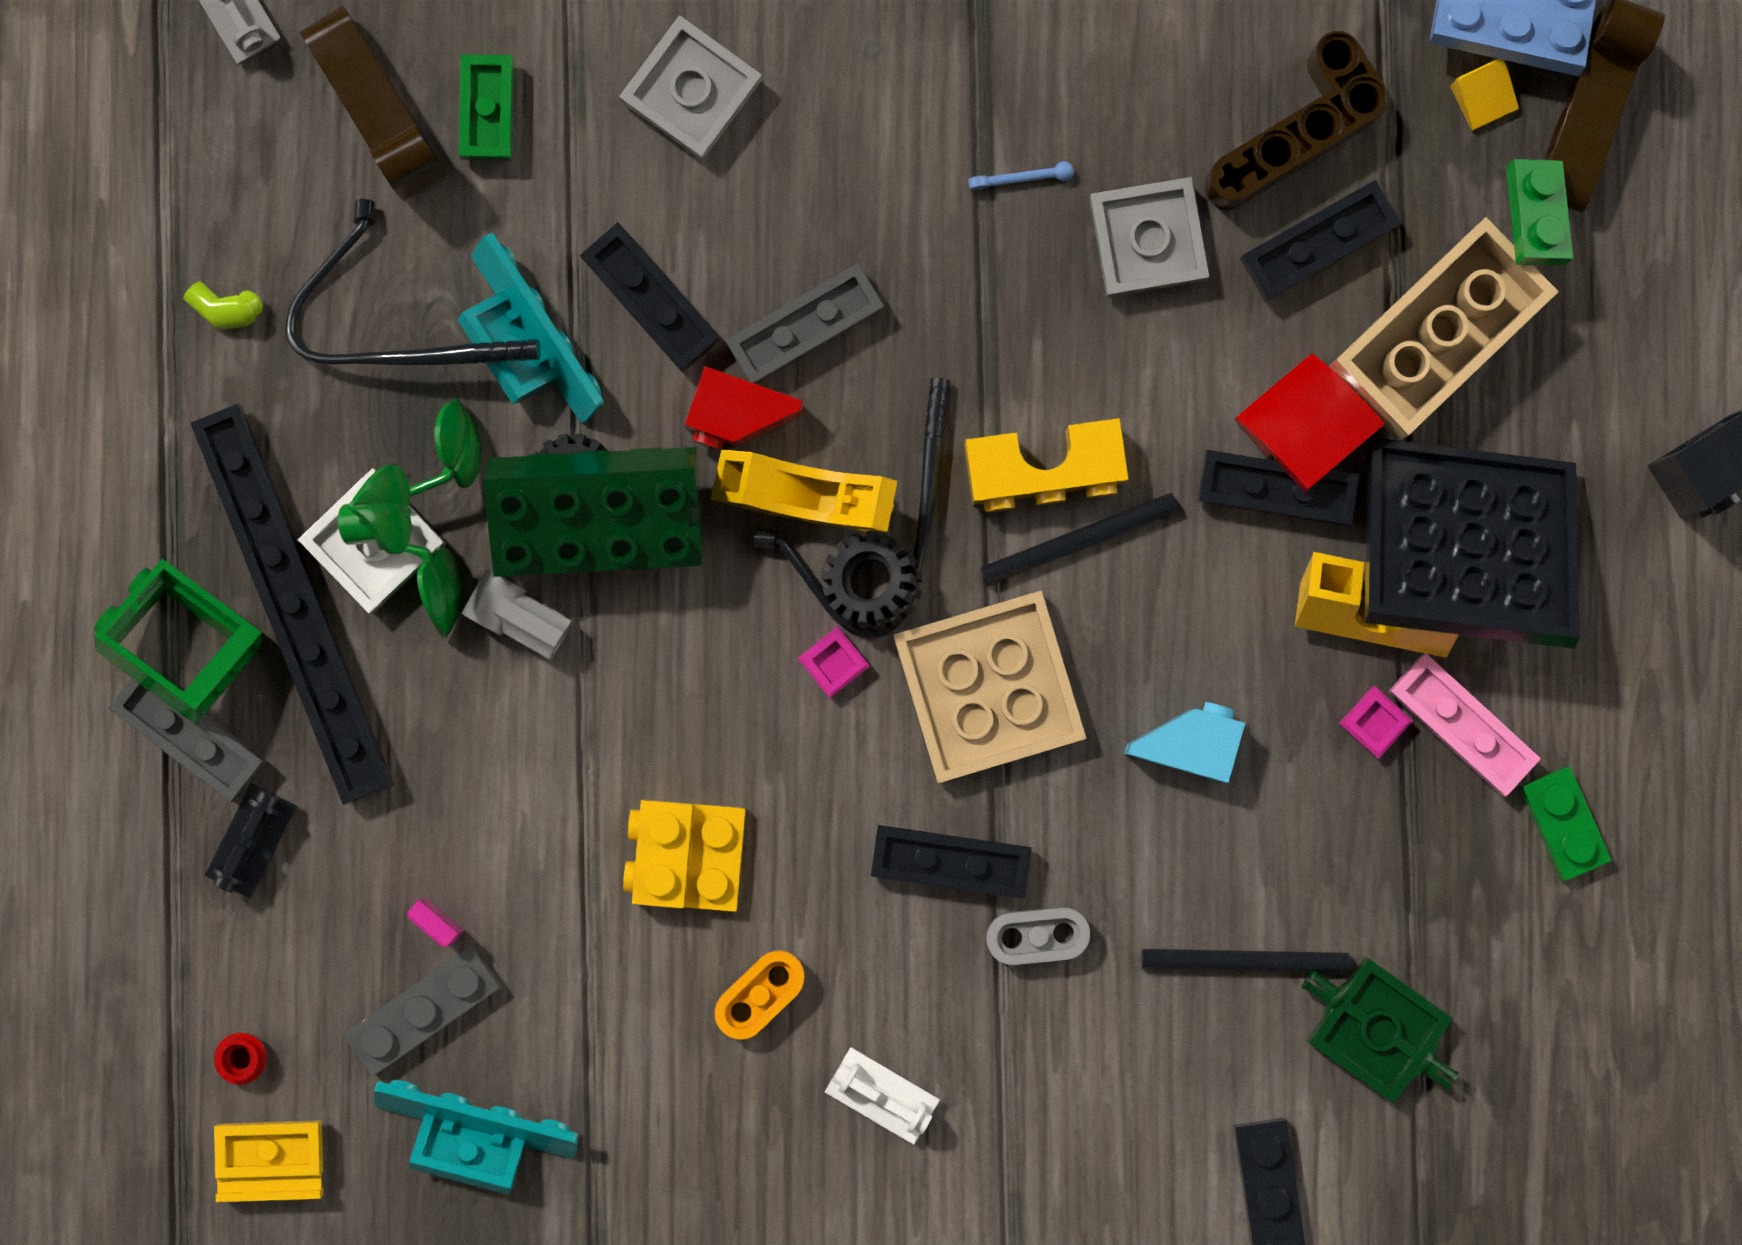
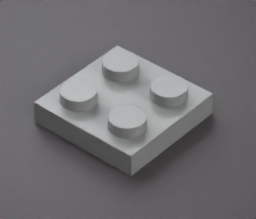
(691, 87)
(1149, 237)

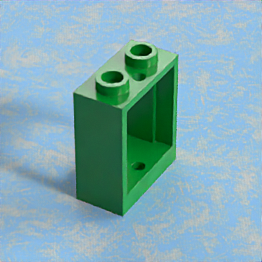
(216, 676)

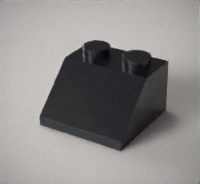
(1705, 470)

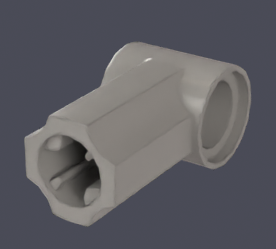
(507, 610)

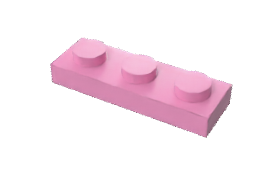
(1464, 725)

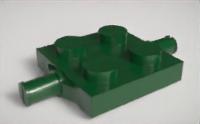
(1379, 1030)

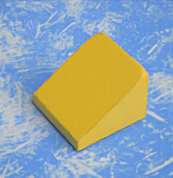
(1485, 94)

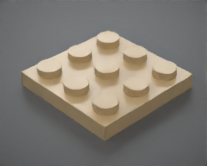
(989, 686)

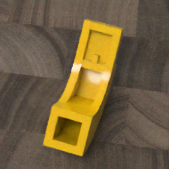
(804, 492)

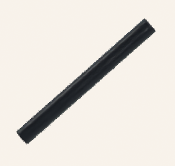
(1079, 539)
(1245, 960)

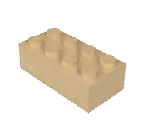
(1443, 329)

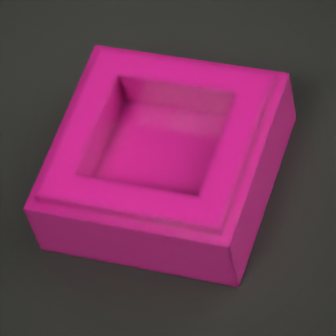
(833, 662)
(1375, 722)
(435, 922)

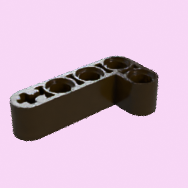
(1596, 99)
(373, 104)
(1291, 133)

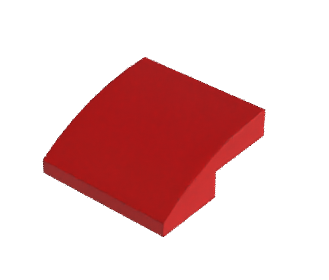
(1309, 421)

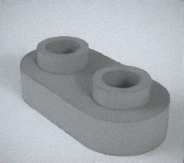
(1037, 936)

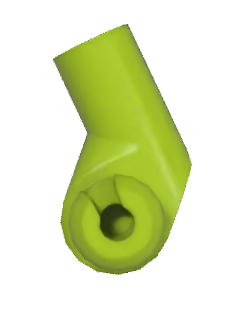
(227, 311)

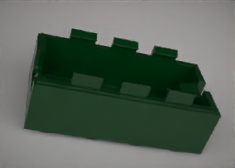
(594, 511)

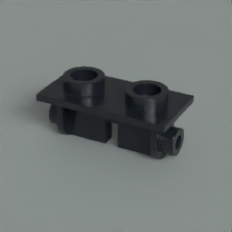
(250, 841)

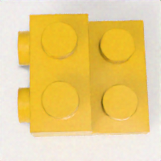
(685, 855)

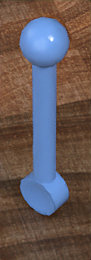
(1063, 171)

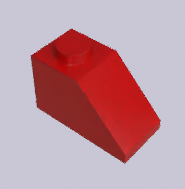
(736, 410)

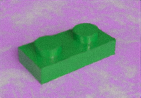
(486, 107)
(1539, 212)
(1565, 823)

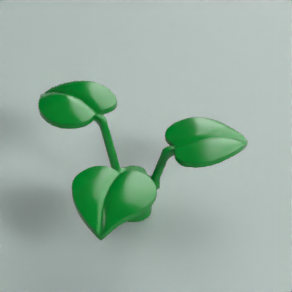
(382, 513)

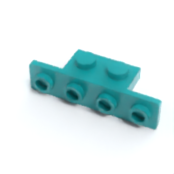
(520, 315)
(470, 1141)

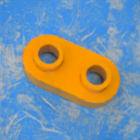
(760, 994)

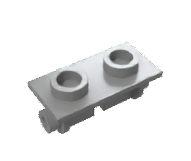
(241, 26)

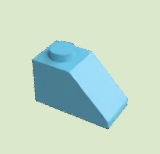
(1194, 742)

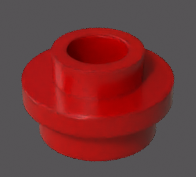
(225, 1062)

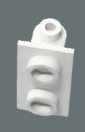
(882, 1096)

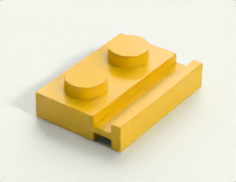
(268, 1161)

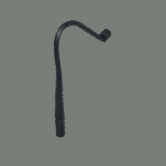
(457, 354)
(931, 463)

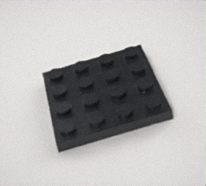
(1472, 543)

